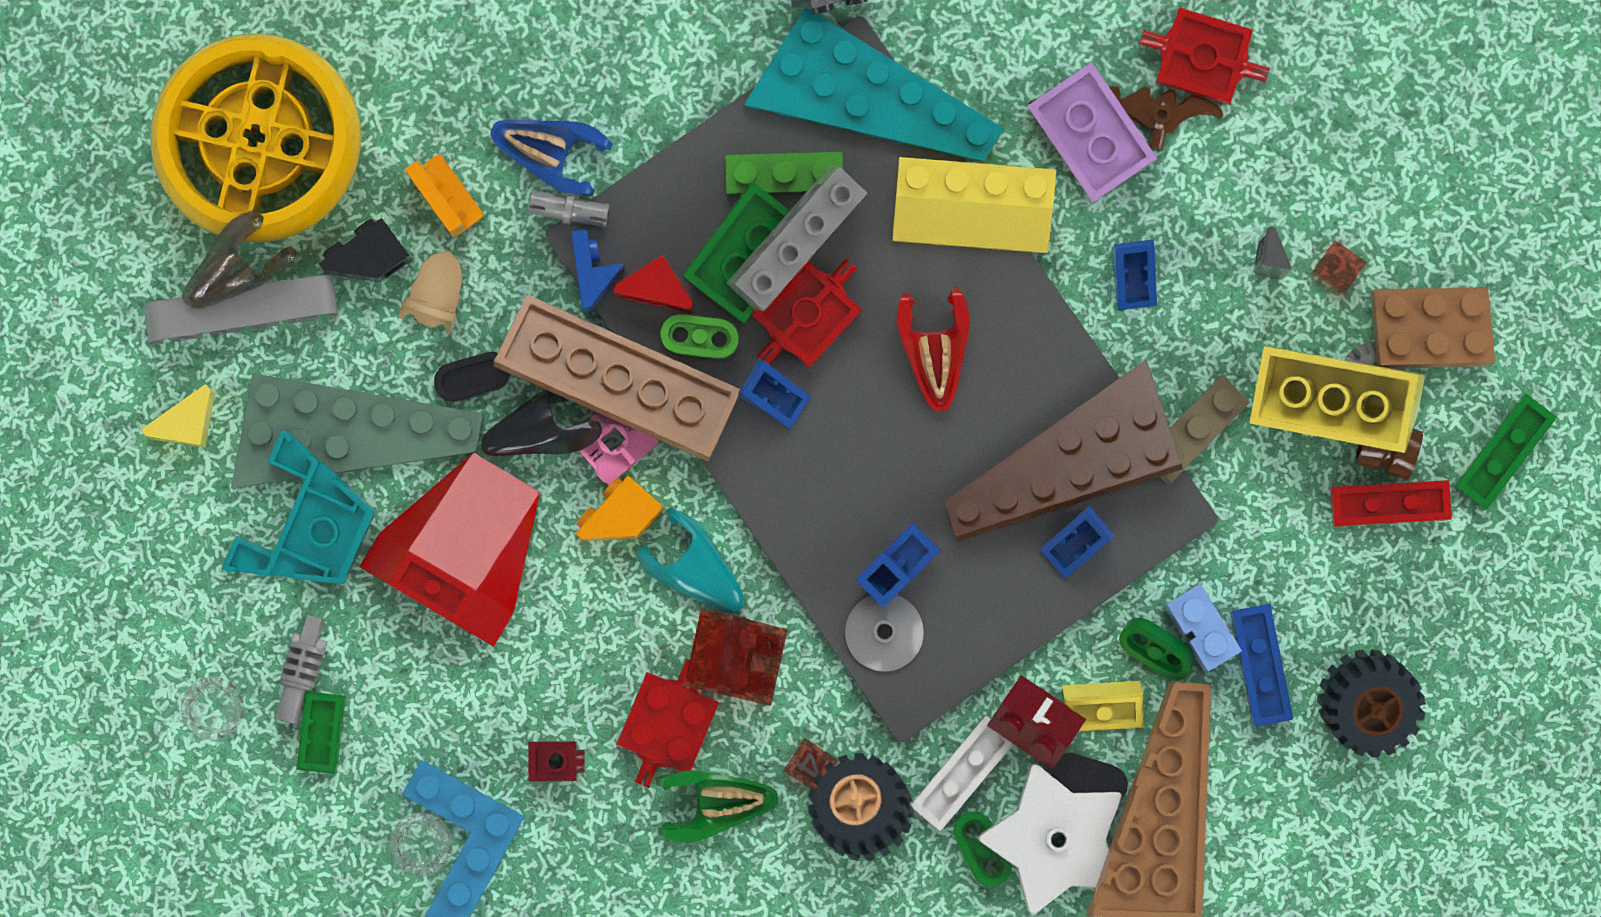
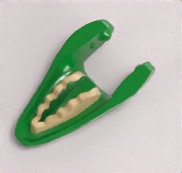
(720, 802)

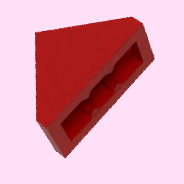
(655, 286)

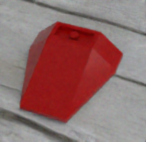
(462, 547)

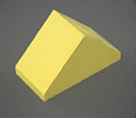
(186, 421)

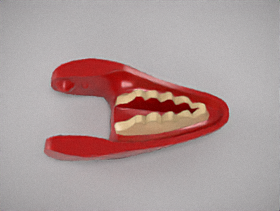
(936, 355)

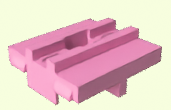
(622, 458)

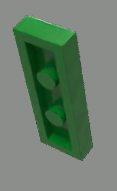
(1505, 452)

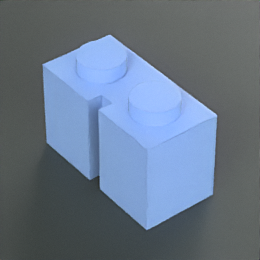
(1212, 639)

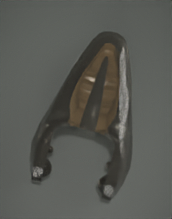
(225, 272)

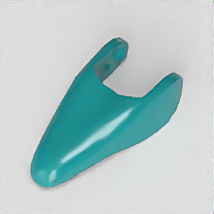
(699, 570)

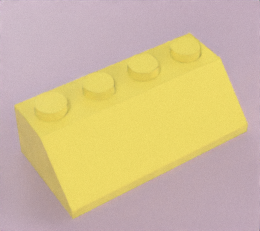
(973, 205)
(1336, 399)

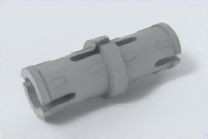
(569, 209)

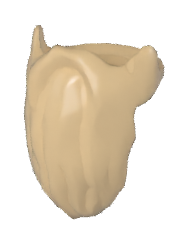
(435, 292)

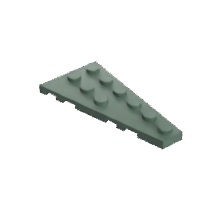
(345, 429)

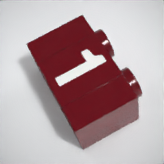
(1036, 722)

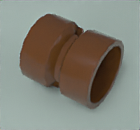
(1395, 462)

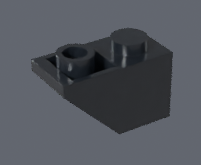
(368, 256)

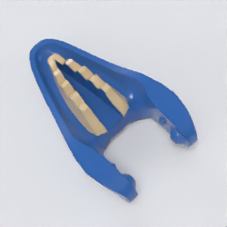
(545, 146)

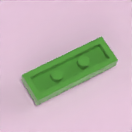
(778, 172)

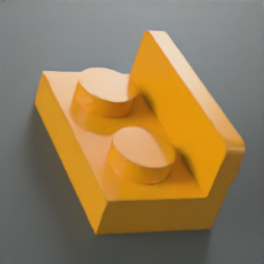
(445, 194)

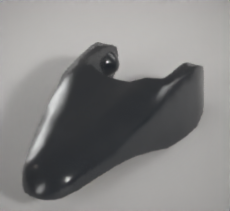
(534, 431)

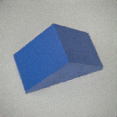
(1134, 274)
(773, 394)
(1077, 542)

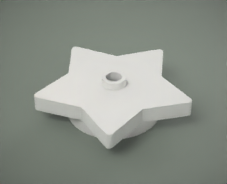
(1026, 837)

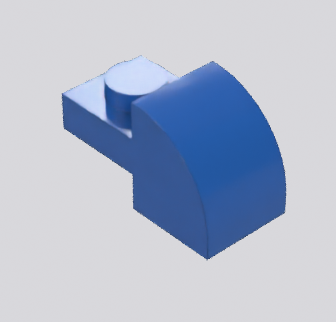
(898, 564)

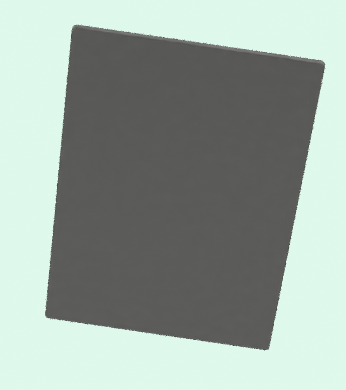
(867, 443)

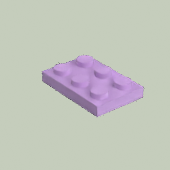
(1092, 132)

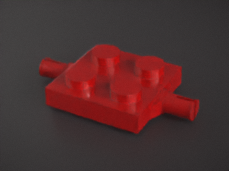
(1204, 56)
(808, 314)
(666, 724)

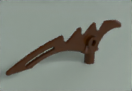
(1162, 113)

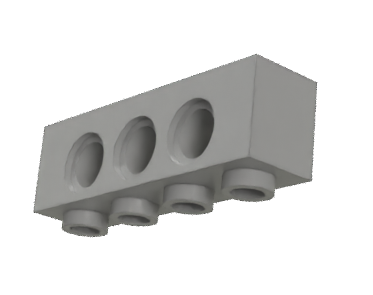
(796, 238)

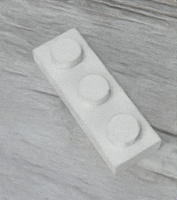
(961, 775)

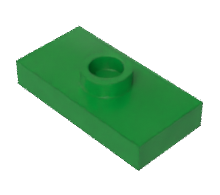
(321, 732)

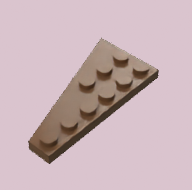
(1160, 838)

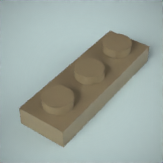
(1204, 421)

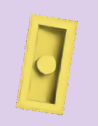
(1106, 704)

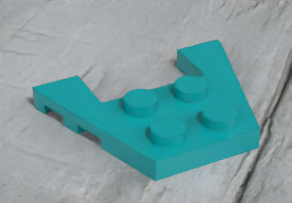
(321, 529)

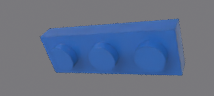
(1261, 665)

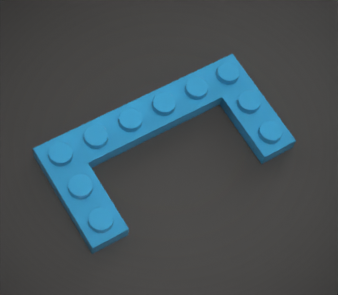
(491, 833)

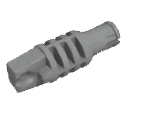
(301, 669)

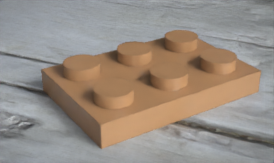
(1432, 327)

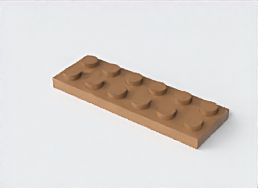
(617, 377)

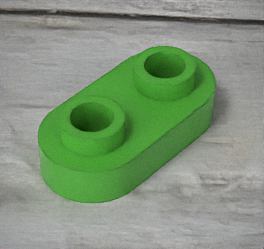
(700, 336)

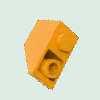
(622, 515)

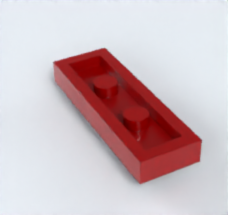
(1390, 503)

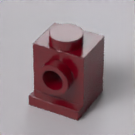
(538, 761)

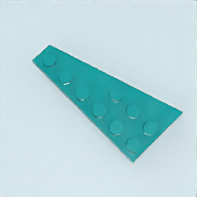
(851, 87)

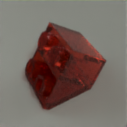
(735, 657)

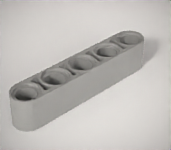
(259, 308)

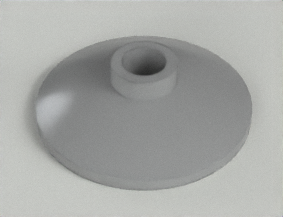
(879, 653)

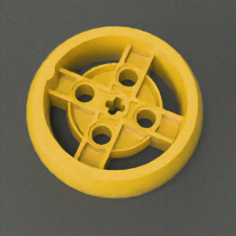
(223, 157)

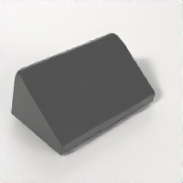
(1271, 256)

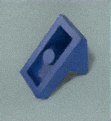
(592, 281)

